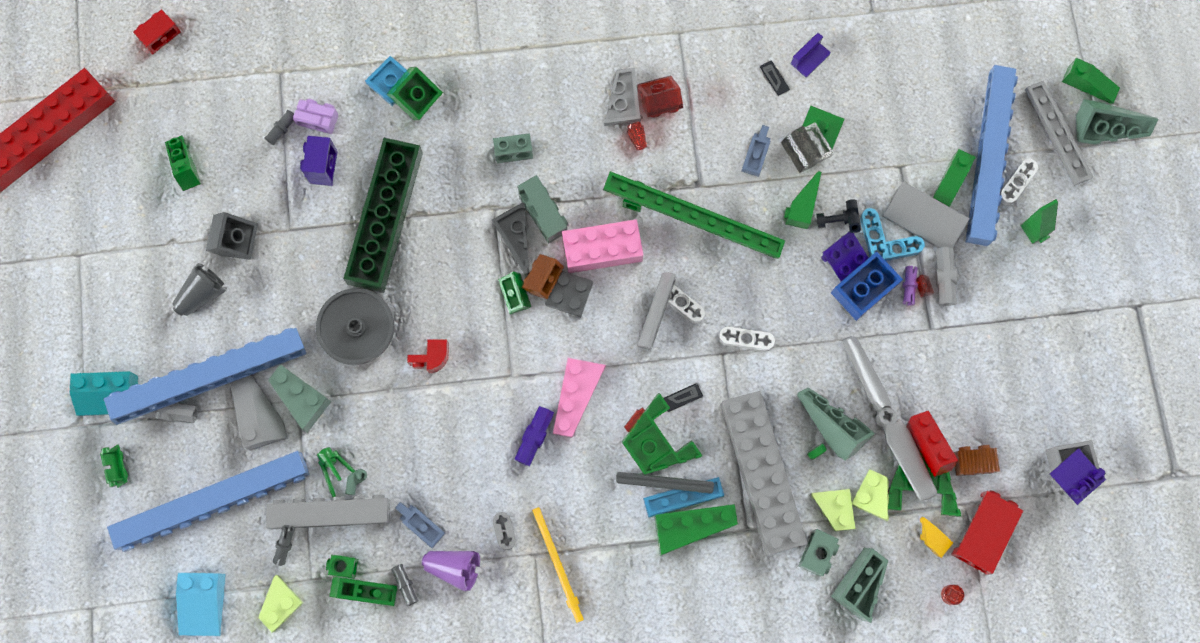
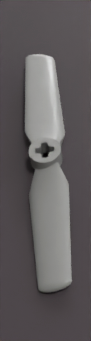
(896, 432)

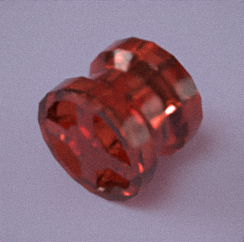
(956, 593)

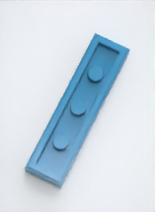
(680, 499)

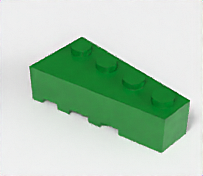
(686, 527)

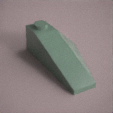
(1107, 122)
(839, 431)

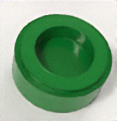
(817, 451)

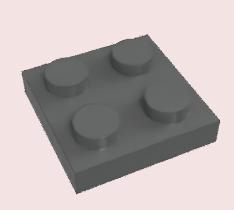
(570, 294)

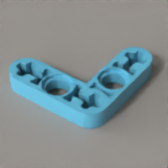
(886, 247)

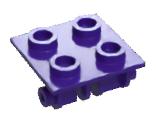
(845, 255)
(1078, 476)

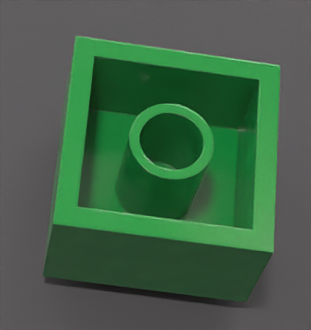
(414, 93)

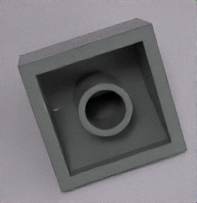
(231, 236)

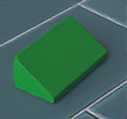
(514, 295)

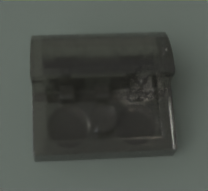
(807, 147)

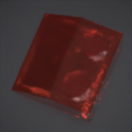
(660, 96)

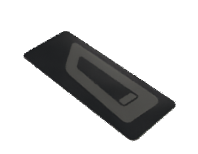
(774, 78)
(683, 397)

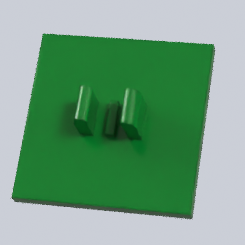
(827, 123)

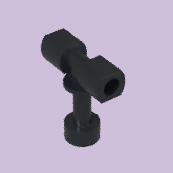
(850, 217)

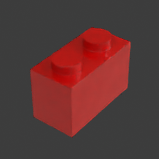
(157, 31)

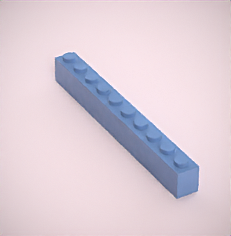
(991, 156)
(204, 376)
(209, 500)

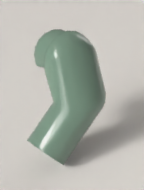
(353, 480)

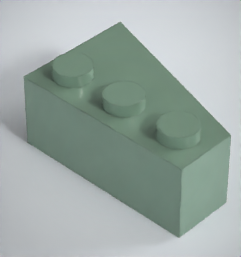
(299, 397)
(861, 584)

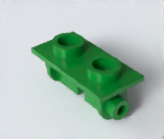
(117, 474)

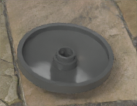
(355, 326)

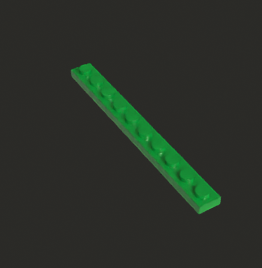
(694, 215)

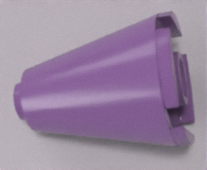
(453, 567)

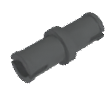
(280, 127)
(283, 545)
(404, 585)

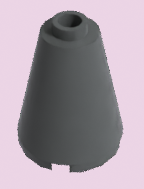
(198, 290)

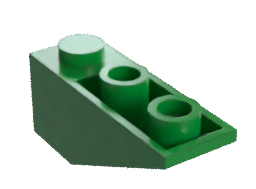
(182, 163)

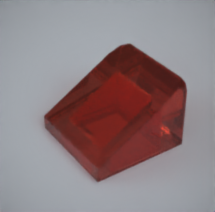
(924, 286)

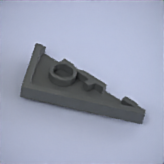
(513, 231)

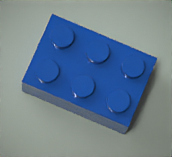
(866, 286)

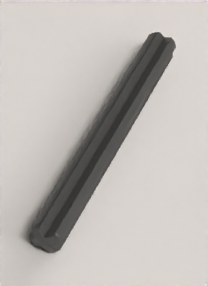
(665, 482)

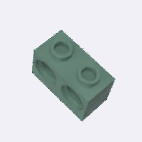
(513, 148)

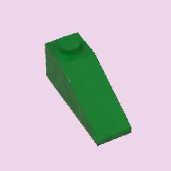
(1090, 80)
(954, 177)
(802, 207)
(1041, 223)
(363, 591)

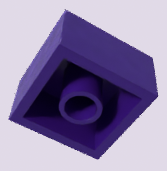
(319, 160)

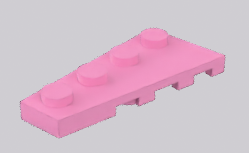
(577, 388)

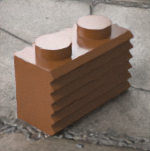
(543, 276)
(976, 461)

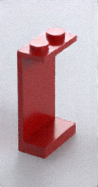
(988, 532)

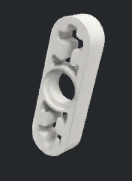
(1017, 190)
(695, 306)
(733, 332)

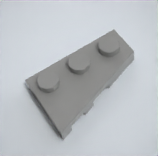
(624, 99)

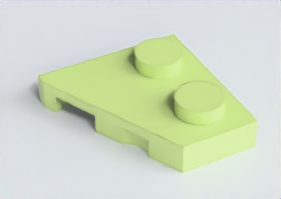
(873, 495)
(836, 508)
(278, 604)

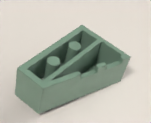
(542, 209)

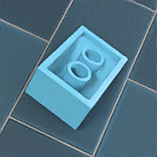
(200, 603)

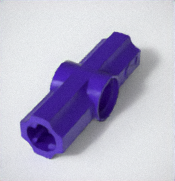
(534, 436)

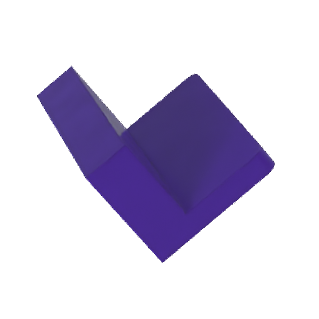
(810, 56)

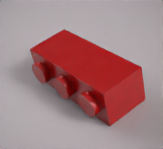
(931, 443)

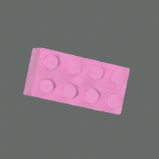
(602, 246)

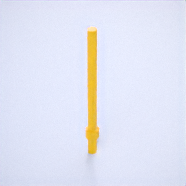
(572, 601)

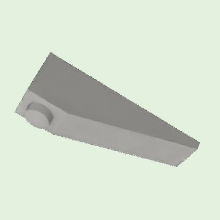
(255, 415)

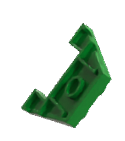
(649, 445)
(941, 482)

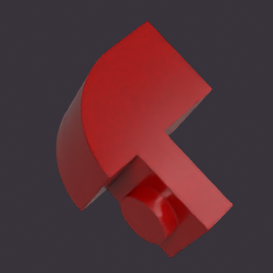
(436, 356)

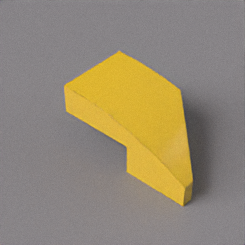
(934, 538)

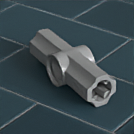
(946, 276)
(175, 412)

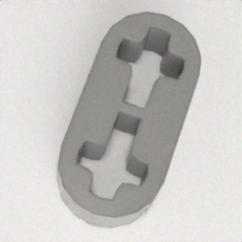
(499, 532)

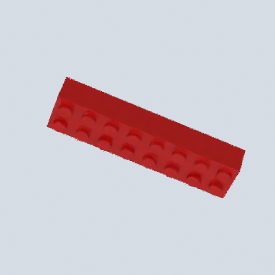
(50, 125)

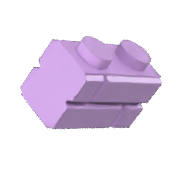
(316, 116)

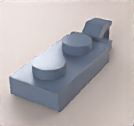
(757, 152)
(420, 524)

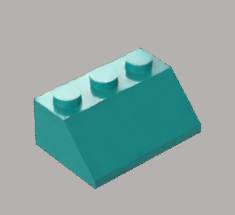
(90, 389)

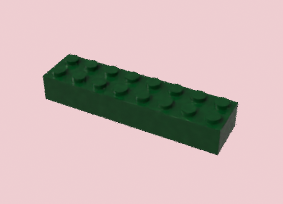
(383, 215)

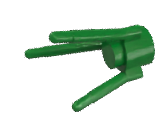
(328, 459)

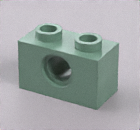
(809, 559)

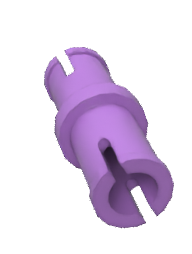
(910, 285)

